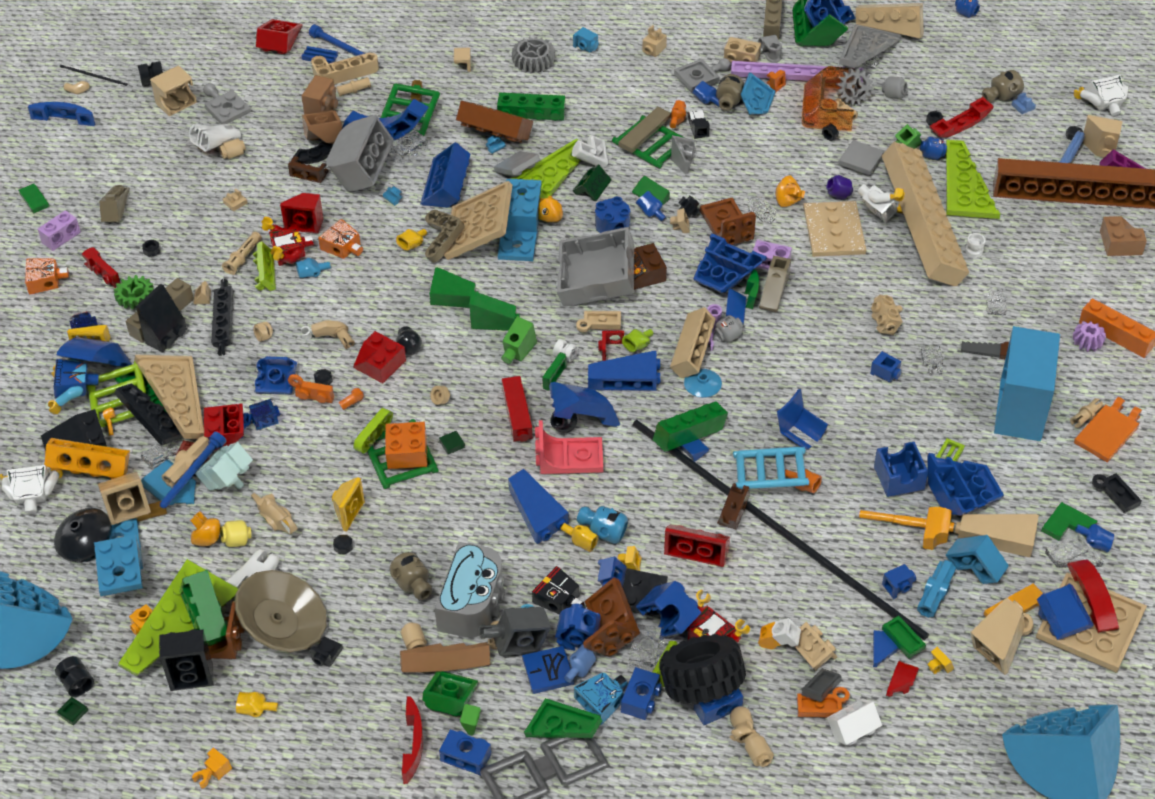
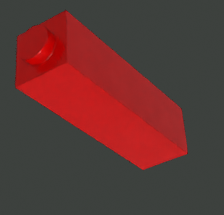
(517, 409)

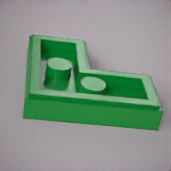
(1065, 518)

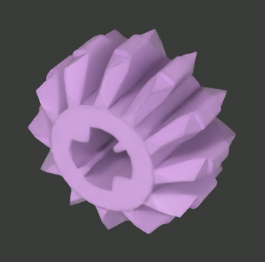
(1089, 336)

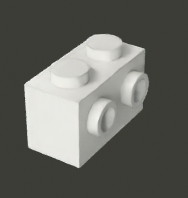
(854, 722)

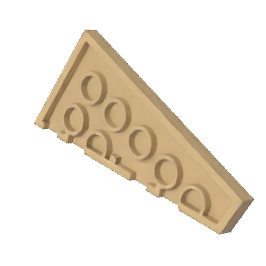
(177, 390)

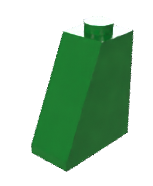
(450, 289)
(491, 313)

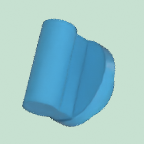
(494, 144)
(393, 195)

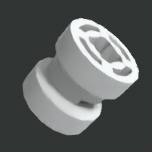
(975, 245)
(569, 349)

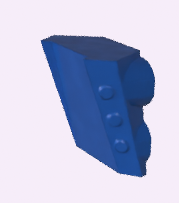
(274, 375)
(1064, 612)

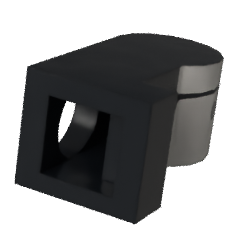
(698, 121)

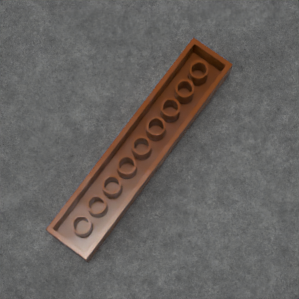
(1074, 183)

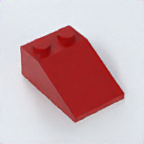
(277, 35)

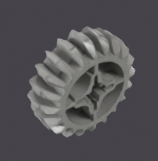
(533, 54)

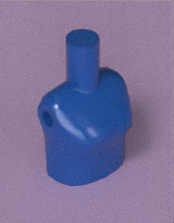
(706, 93)
(650, 206)
(1097, 537)

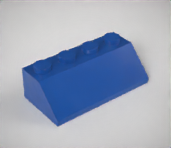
(446, 177)

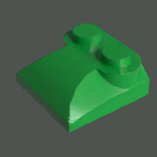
(448, 693)

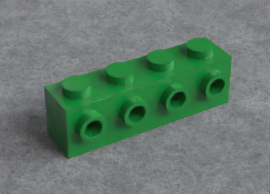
(533, 105)
(690, 426)

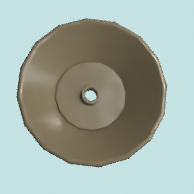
(280, 611)

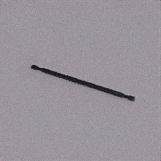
(94, 75)

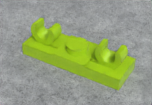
(265, 266)

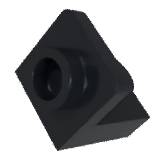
(325, 652)

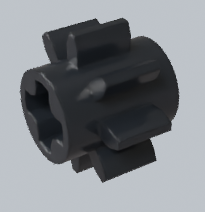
(689, 205)

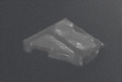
(1071, 550)

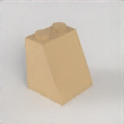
(124, 498)
(1000, 634)

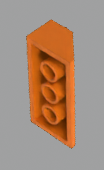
(1119, 327)

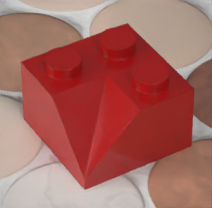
(303, 213)
(379, 357)

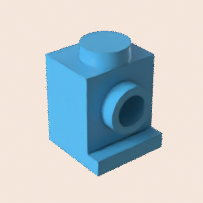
(585, 40)

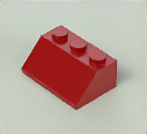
(696, 545)

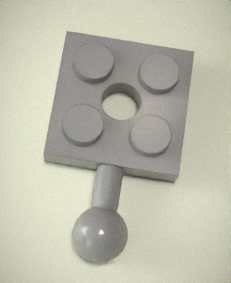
(701, 68)
(218, 105)

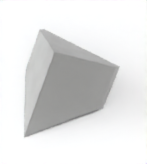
(682, 152)

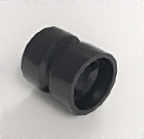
(149, 71)
(74, 676)

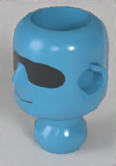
(605, 522)

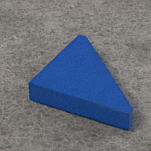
(882, 647)

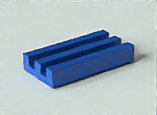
(311, 52)

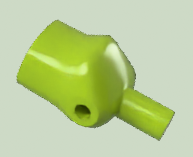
(637, 340)

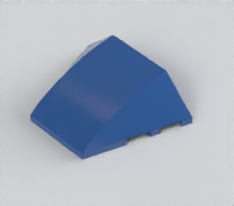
(819, 9)
(725, 265)
(94, 351)
(581, 400)
(961, 485)

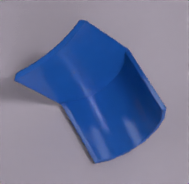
(796, 415)

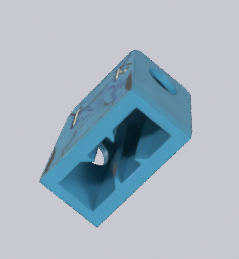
(601, 694)

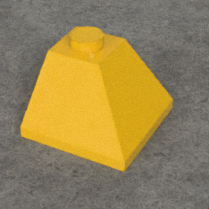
(348, 501)

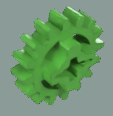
(132, 291)

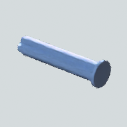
(1073, 147)

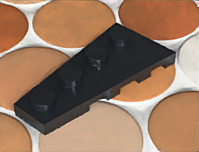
(149, 414)

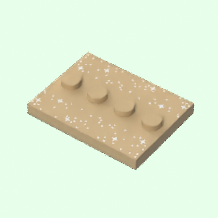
(834, 228)

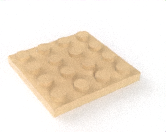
(483, 217)
(1104, 647)

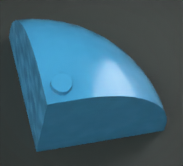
(28, 622)
(1068, 752)

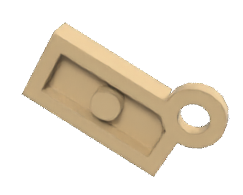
(600, 320)

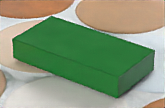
(33, 198)
(554, 370)
(903, 637)

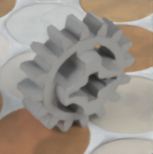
(853, 92)

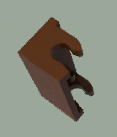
(307, 172)
(734, 506)

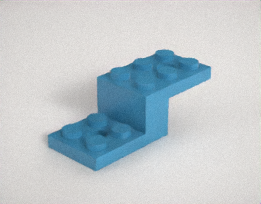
(522, 221)
(118, 557)

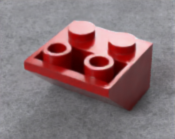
(225, 420)

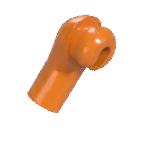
(355, 396)

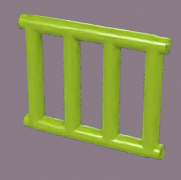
(94, 395)

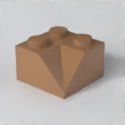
(319, 95)
(322, 125)
(1121, 237)

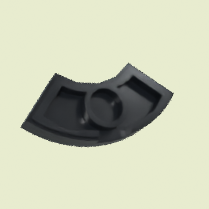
(314, 154)

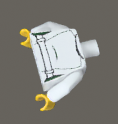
(1105, 94)
(881, 203)
(30, 485)

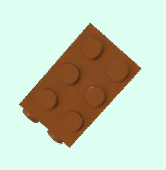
(728, 221)
(616, 622)
(229, 648)

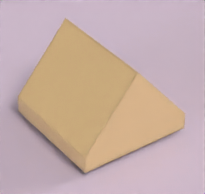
(202, 294)

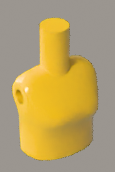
(410, 239)
(581, 536)
(253, 704)

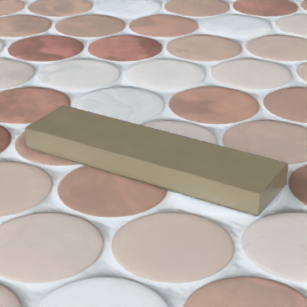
(644, 129)

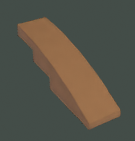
(444, 658)

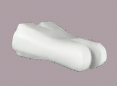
(212, 136)
(255, 564)

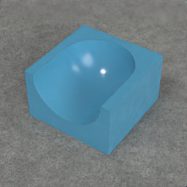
(1027, 383)

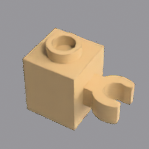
(654, 42)

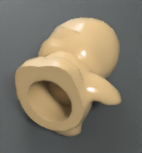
(742, 723)

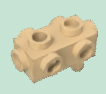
(886, 314)

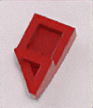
(902, 678)

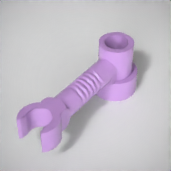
(716, 311)

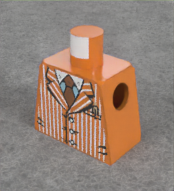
(341, 240)
(43, 274)

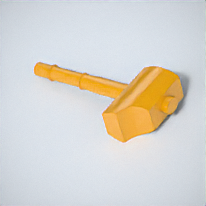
(936, 525)

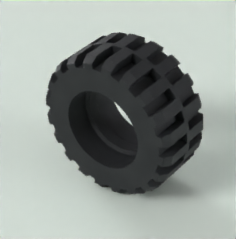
(702, 669)

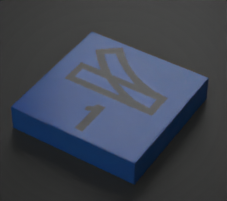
(547, 669)

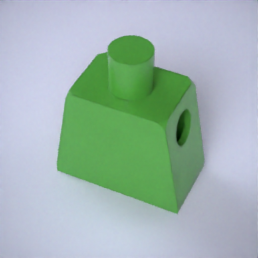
(518, 340)

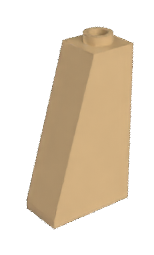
(1007, 531)

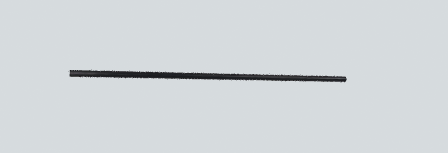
(789, 536)

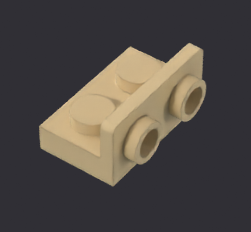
(813, 647)

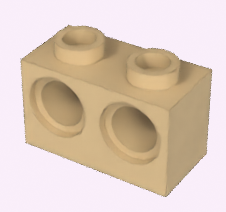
(742, 50)

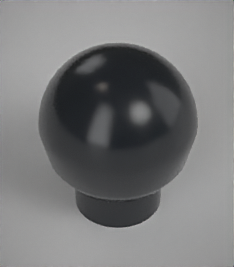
(409, 339)
(562, 424)

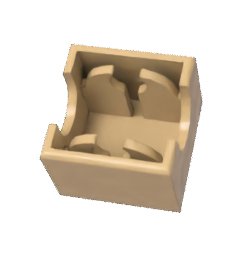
(172, 90)

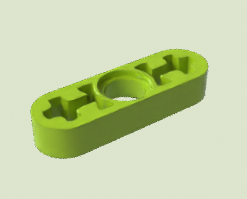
(373, 430)

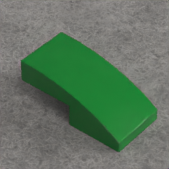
(752, 289)

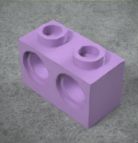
(59, 230)
(770, 249)

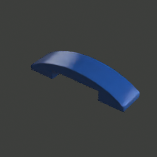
(43, 110)

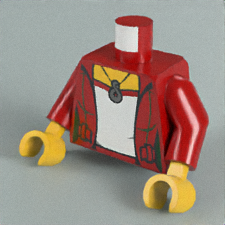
(286, 243)
(711, 622)

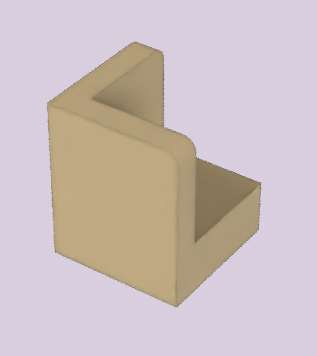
(463, 56)

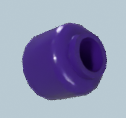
(839, 187)

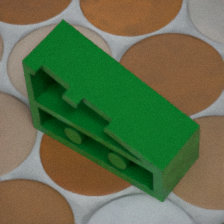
(204, 607)

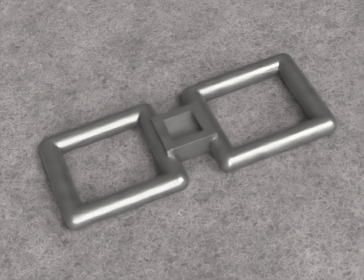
(544, 768)

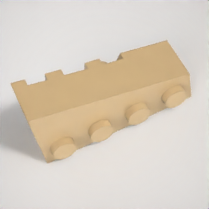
(895, 18)

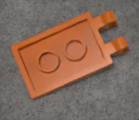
(1108, 430)

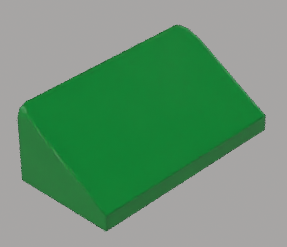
(646, 184)

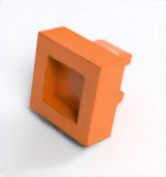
(777, 80)

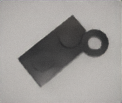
(1118, 491)

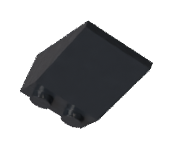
(160, 319)
(79, 428)

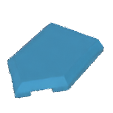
(757, 95)
(157, 487)

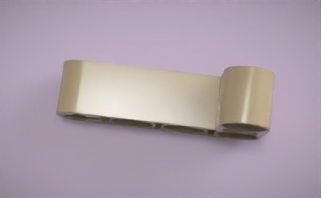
(347, 68)

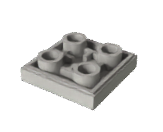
(861, 157)
(517, 163)

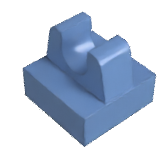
(1023, 104)

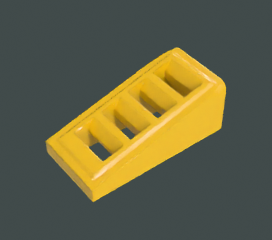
(99, 332)

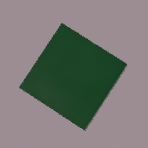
(452, 442)
(72, 711)

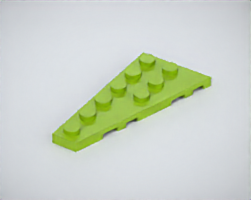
(552, 169)
(965, 187)
(168, 617)

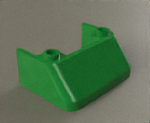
(821, 35)

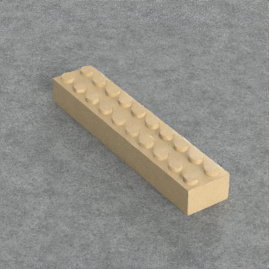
(925, 215)

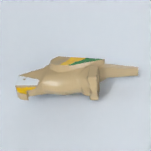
(275, 515)

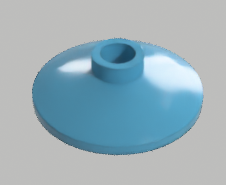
(703, 388)

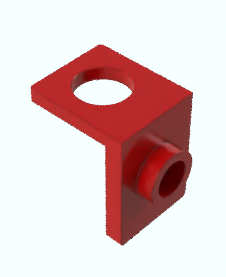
(606, 340)

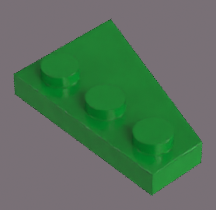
(562, 721)

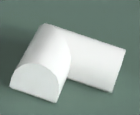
(591, 152)

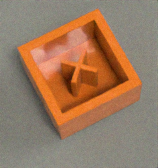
(406, 445)

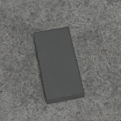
(821, 685)

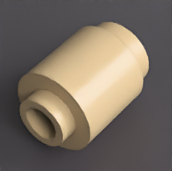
(232, 148)
(413, 636)
(758, 750)

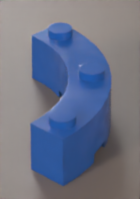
(398, 124)

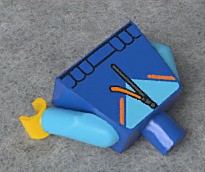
(70, 382)

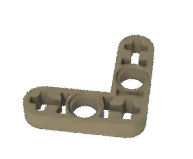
(438, 247)

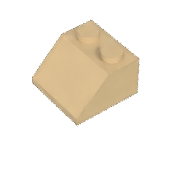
(1101, 134)

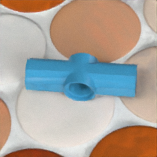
(936, 588)

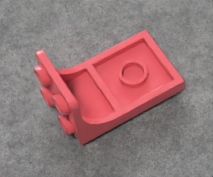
(567, 454)

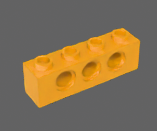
(97, 454)

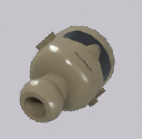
(1004, 86)
(729, 91)
(411, 575)

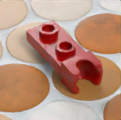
(100, 267)

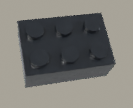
(186, 660)

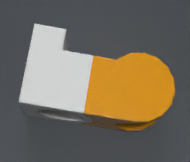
(779, 633)

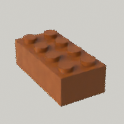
(494, 121)

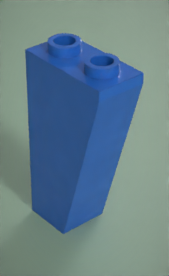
(626, 373)
(538, 508)

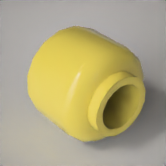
(235, 533)

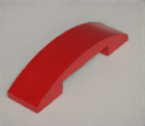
(963, 121)
(1096, 593)
(411, 761)

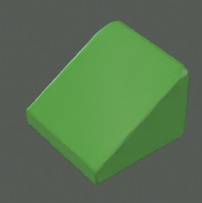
(470, 718)

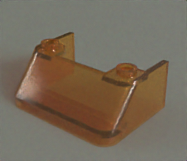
(819, 111)

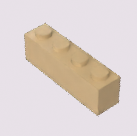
(692, 343)

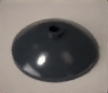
(79, 531)

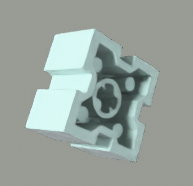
(224, 466)

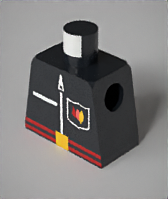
(556, 592)

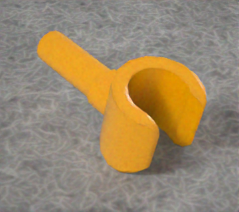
(108, 414)

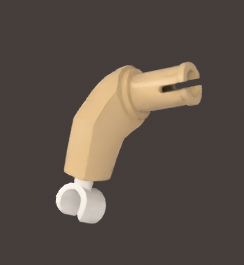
(331, 328)

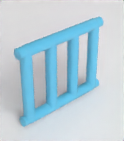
(778, 453)

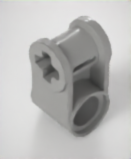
(771, 48)

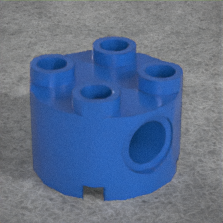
(612, 214)
(576, 625)

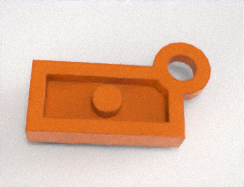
(311, 390)
(831, 704)

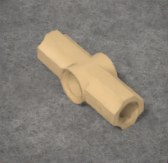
(183, 461)

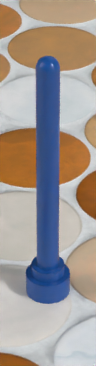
(316, 32)
(215, 441)

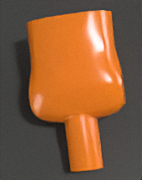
(678, 113)
(814, 480)

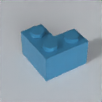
(980, 556)

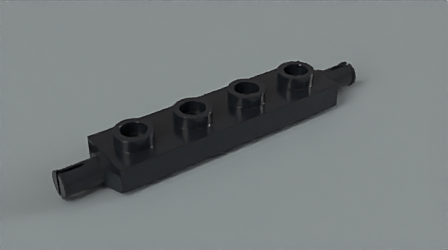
(222, 317)

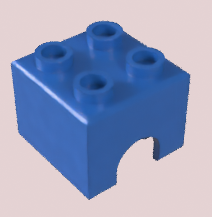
(901, 471)
(673, 605)

